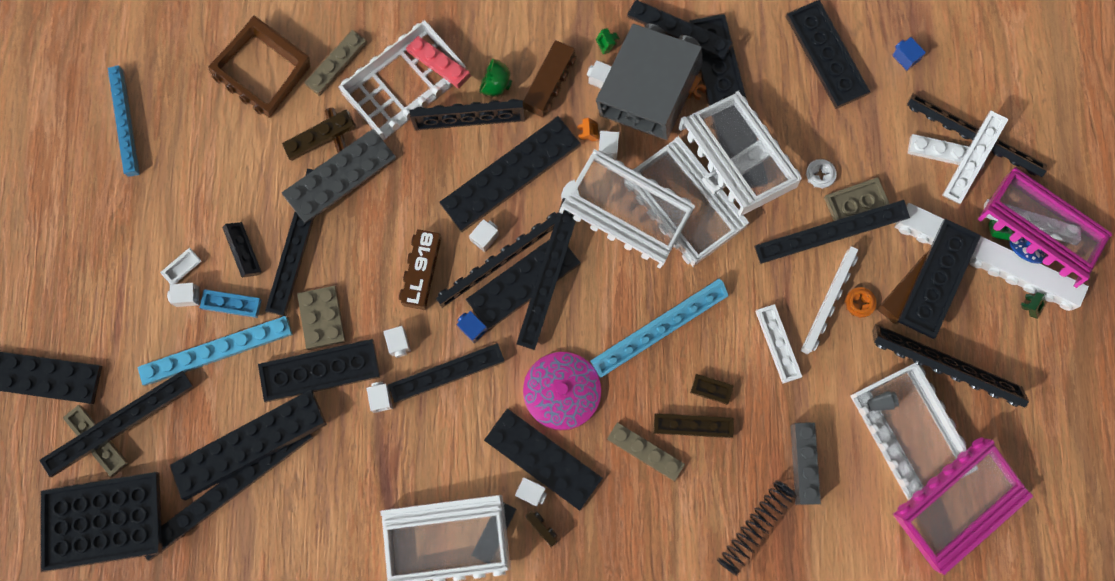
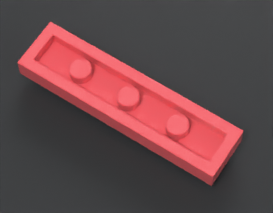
(438, 62)

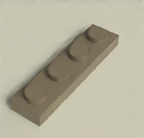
(335, 62)
(645, 451)
(106, 455)

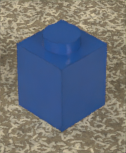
(908, 53)
(471, 326)

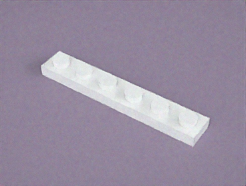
(827, 308)

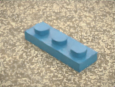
(230, 303)

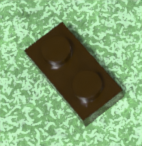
(711, 389)
(548, 534)

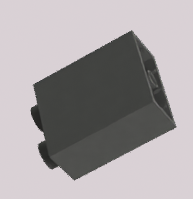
(650, 80)

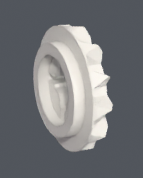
(826, 168)

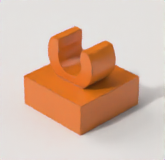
(695, 87)
(590, 130)

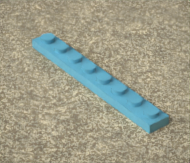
(659, 328)
(215, 350)

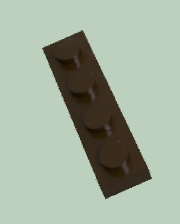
(318, 135)
(693, 425)

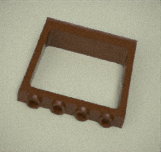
(279, 44)

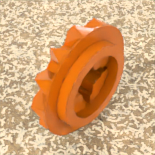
(866, 296)

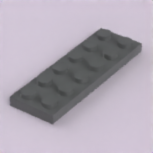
(338, 176)

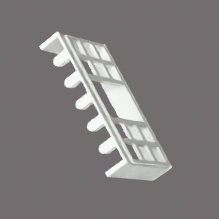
(378, 63)

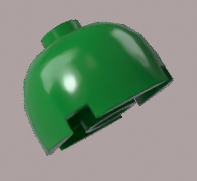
(496, 79)

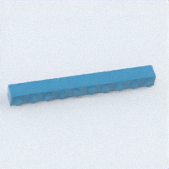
(123, 121)

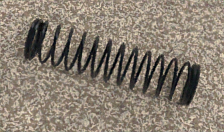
(731, 567)

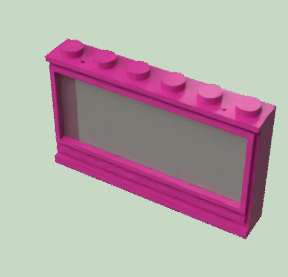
(1047, 224)
(962, 505)

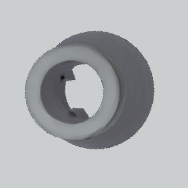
(884, 401)

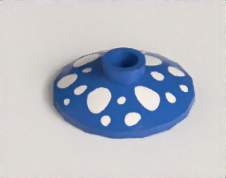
(1020, 249)

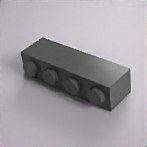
(805, 464)

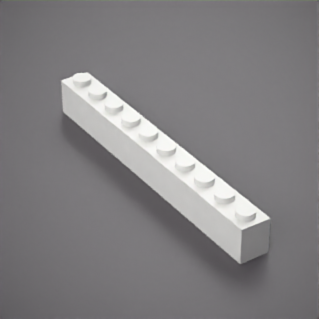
(1001, 262)

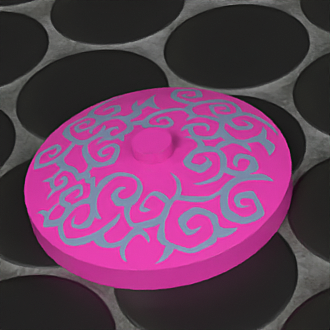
(562, 391)

